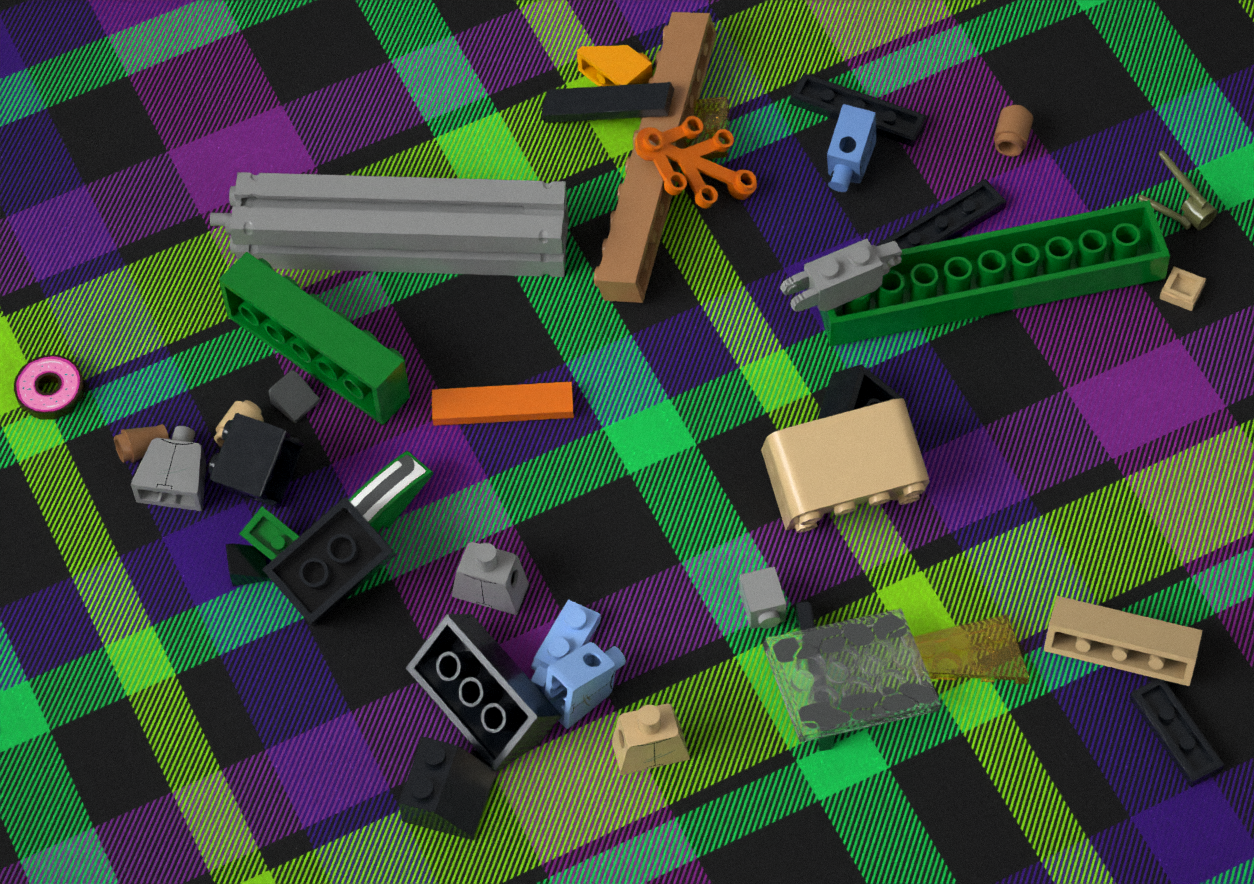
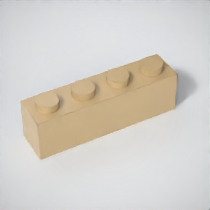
(1123, 640)

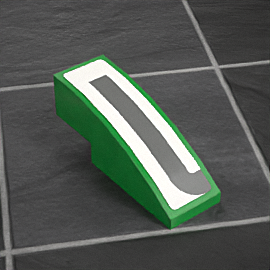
(391, 490)

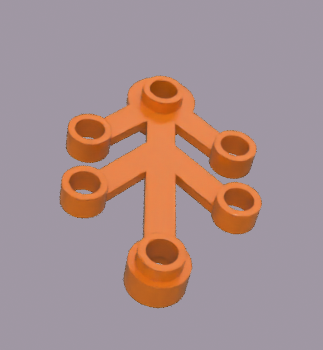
(692, 163)

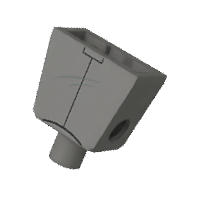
(172, 472)
(490, 578)

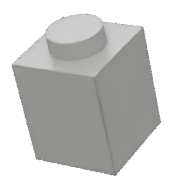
(762, 598)

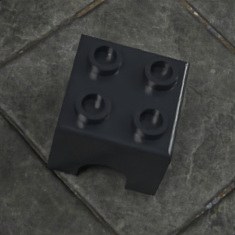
(255, 460)

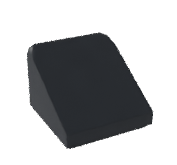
(245, 564)

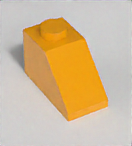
(614, 65)

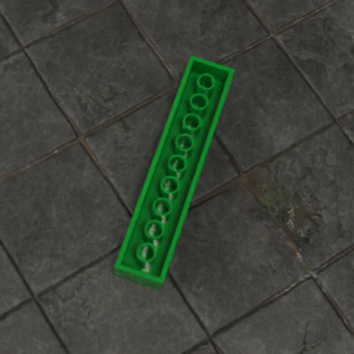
(1007, 272)

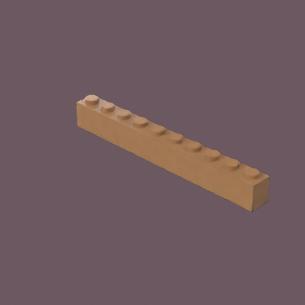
(642, 197)

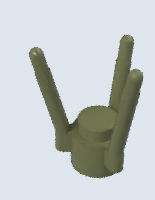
(1196, 208)

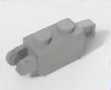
(842, 275)

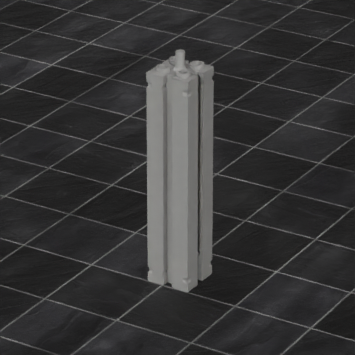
(399, 224)

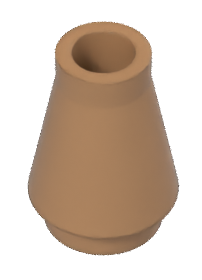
(134, 442)

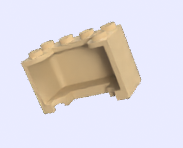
(844, 463)

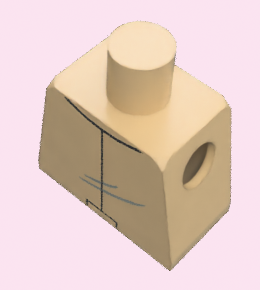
(648, 739)

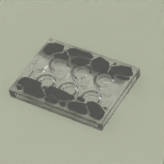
(851, 675)

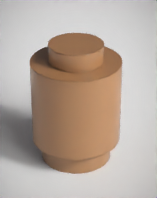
(1013, 130)

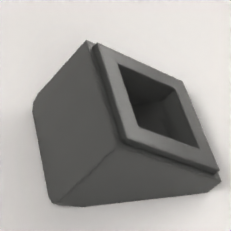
(293, 396)

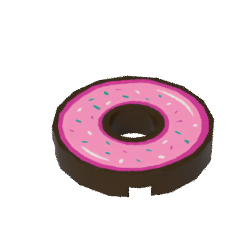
(43, 371)

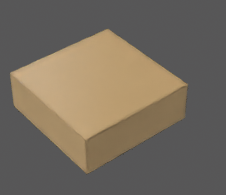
(1182, 288)

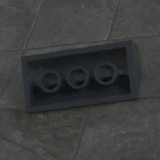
(482, 690)

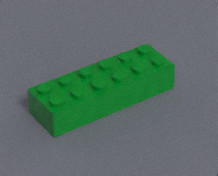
(315, 337)

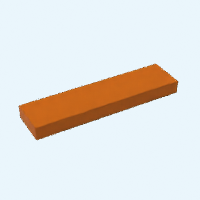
(502, 403)

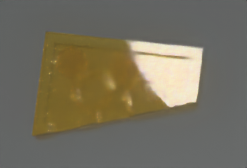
(974, 650)

